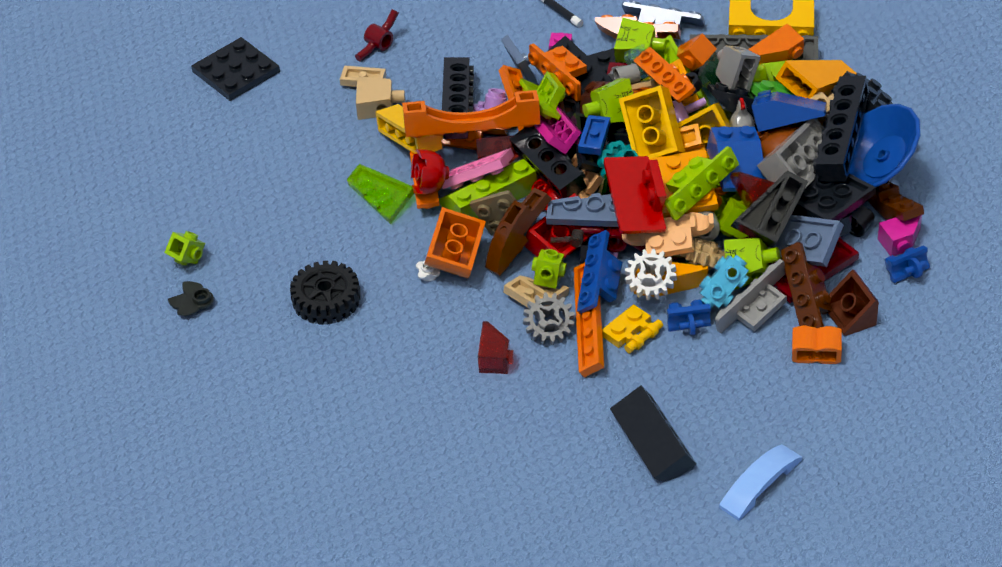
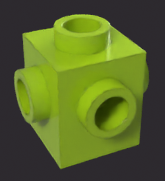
(185, 247)
(548, 268)

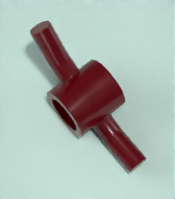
(378, 36)
(615, 241)

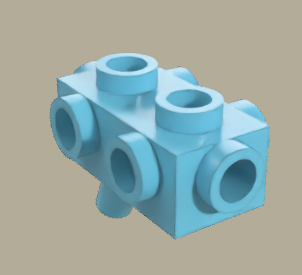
(719, 286)

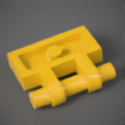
(627, 325)

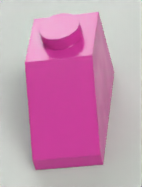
(898, 234)

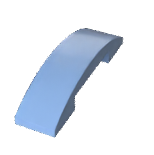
(757, 479)

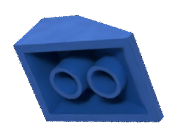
(782, 109)
(745, 146)

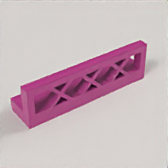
(554, 136)

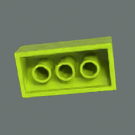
(516, 178)

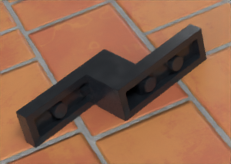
(572, 110)

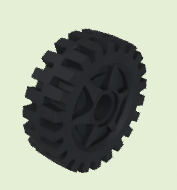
(325, 292)

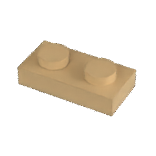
(350, 74)

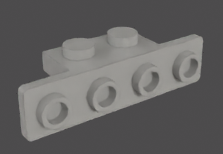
(756, 302)

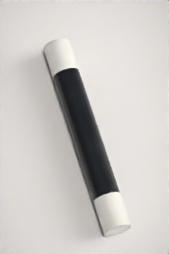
(564, 12)

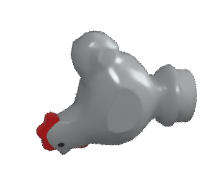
(741, 116)

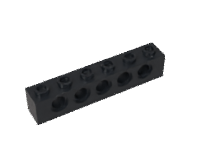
(457, 89)
(842, 129)

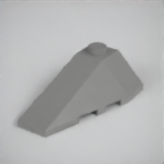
(794, 153)

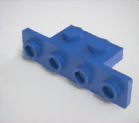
(600, 273)

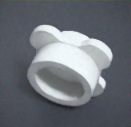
(427, 273)

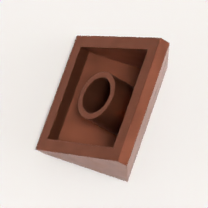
(853, 305)

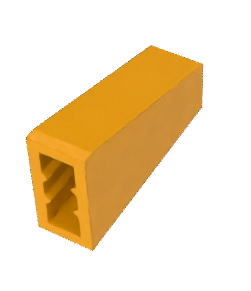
(809, 77)

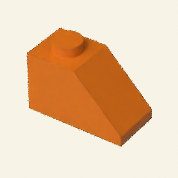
(696, 52)

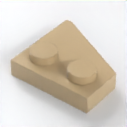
(524, 290)

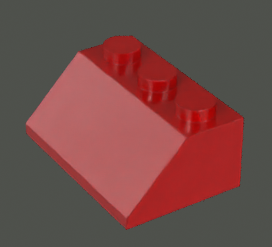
(540, 237)

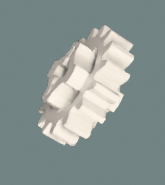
(648, 283)

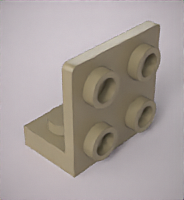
(492, 208)

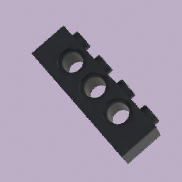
(548, 162)

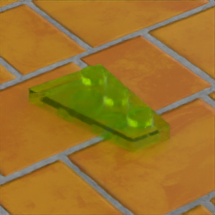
(380, 191)

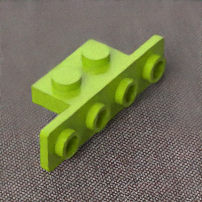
(549, 92)
(697, 180)

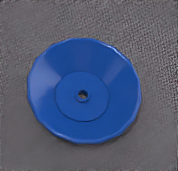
(885, 143)

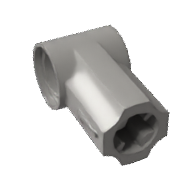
(627, 71)

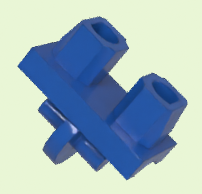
(908, 264)
(688, 317)

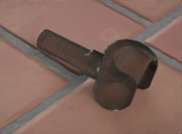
(575, 239)

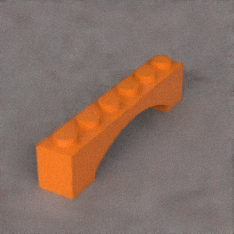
(518, 111)

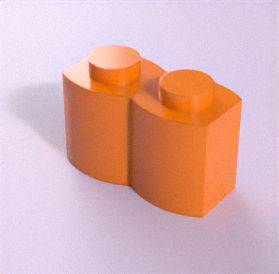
(816, 344)

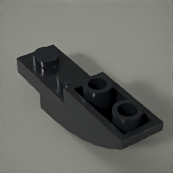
(729, 97)

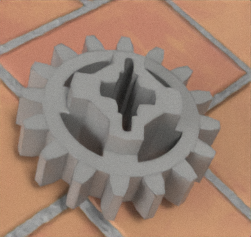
(556, 325)

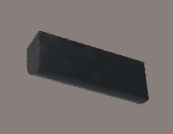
(652, 435)

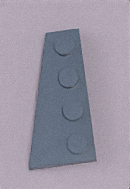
(589, 211)

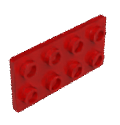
(636, 193)

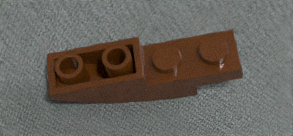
(892, 204)
(509, 235)

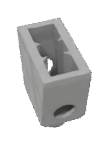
(737, 66)

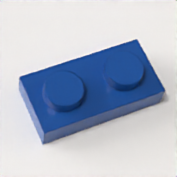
(594, 135)

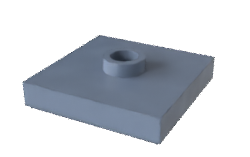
(520, 60)

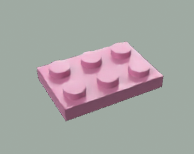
(475, 170)

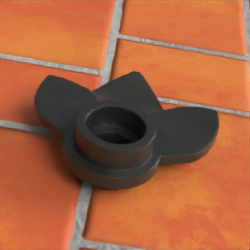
(192, 300)

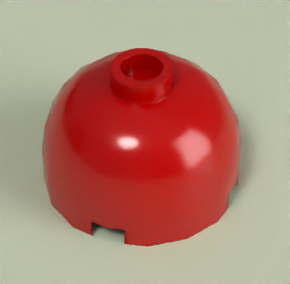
(429, 172)

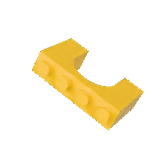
(745, 22)

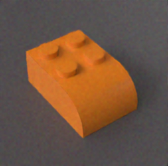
(455, 243)

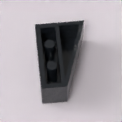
(772, 210)

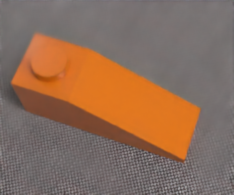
(779, 46)

